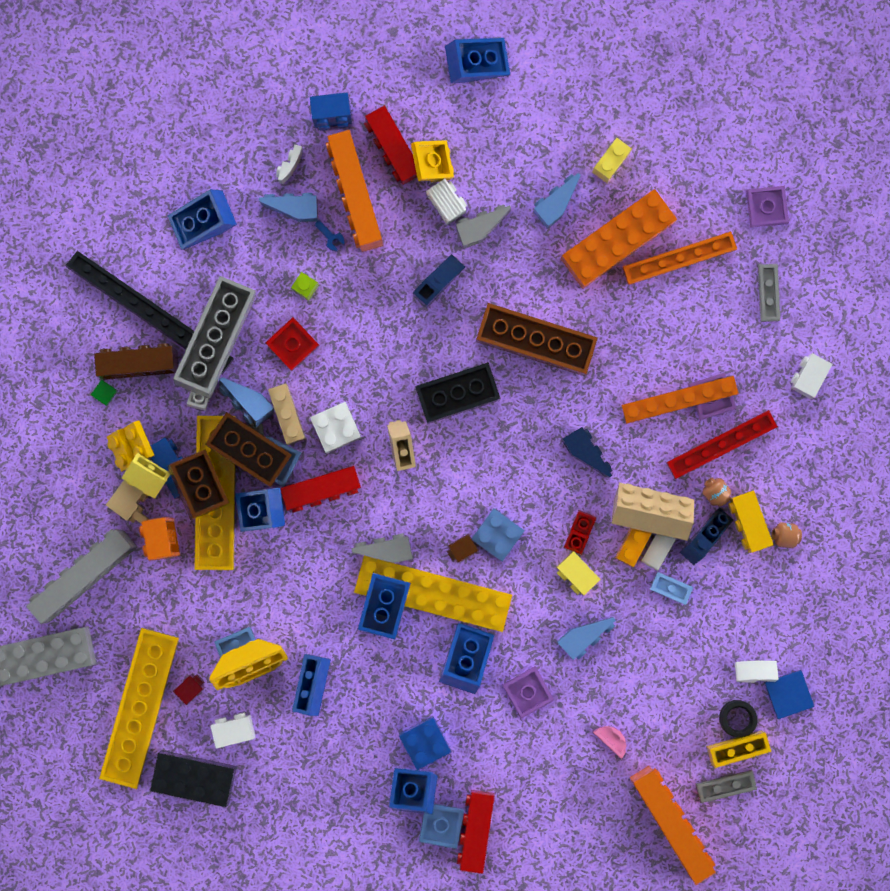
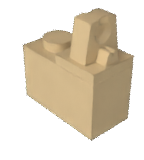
(401, 445)
(126, 503)

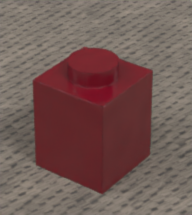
(190, 688)

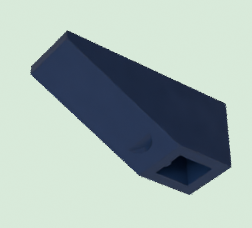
(438, 281)
(582, 449)
(706, 536)

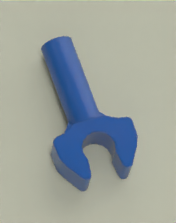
(329, 235)

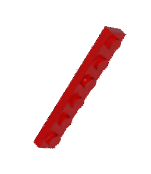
(721, 444)

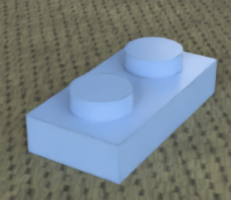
(671, 588)

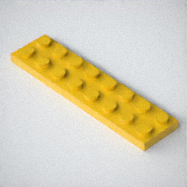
(215, 529)
(441, 594)
(139, 708)

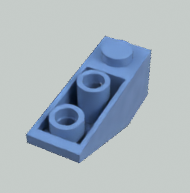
(554, 206)
(299, 208)
(249, 402)
(579, 638)

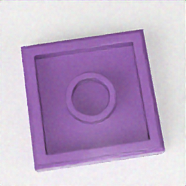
(767, 206)
(714, 407)
(528, 692)

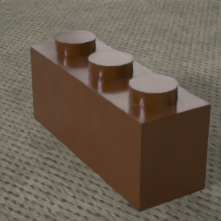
(462, 548)

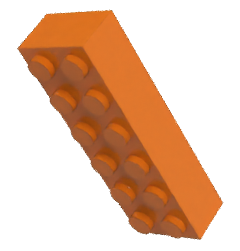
(353, 186)
(618, 238)
(675, 828)

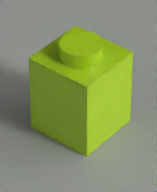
(305, 286)

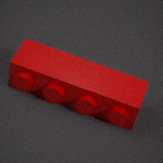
(392, 143)
(321, 488)
(476, 831)

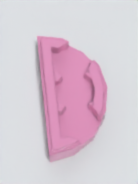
(613, 739)

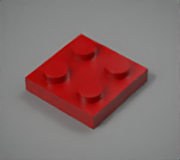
(292, 344)

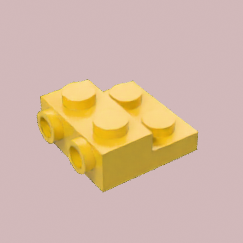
(432, 160)
(127, 443)

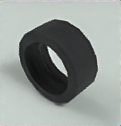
(752, 715)

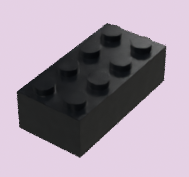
(457, 393)
(193, 778)

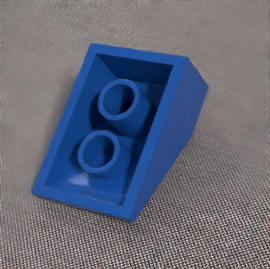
(477, 59)
(202, 218)
(384, 606)
(466, 658)

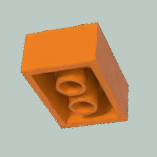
(159, 538)

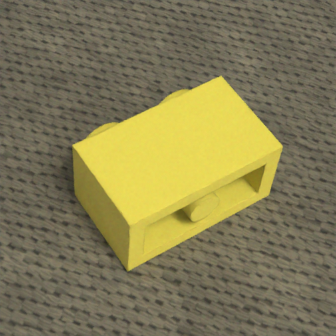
(611, 160)
(146, 476)
(577, 573)

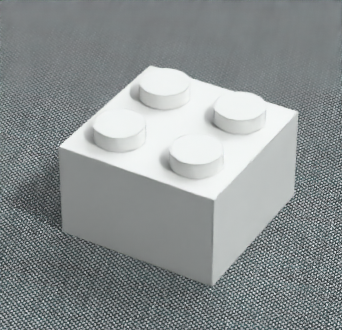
(335, 427)

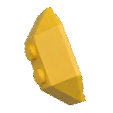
(247, 663)

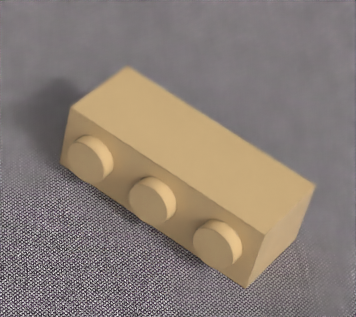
(287, 414)

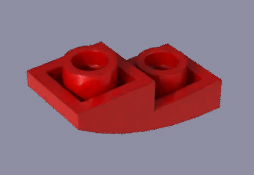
(580, 532)

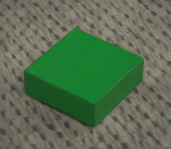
(104, 392)

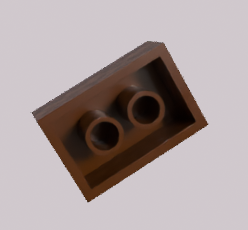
(198, 484)

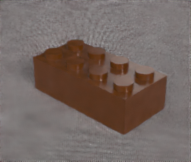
(136, 362)
(248, 449)

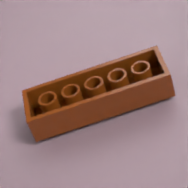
(536, 339)

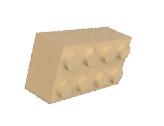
(653, 511)

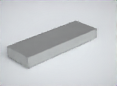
(769, 292)
(726, 786)

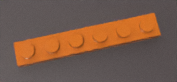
(679, 258)
(680, 399)

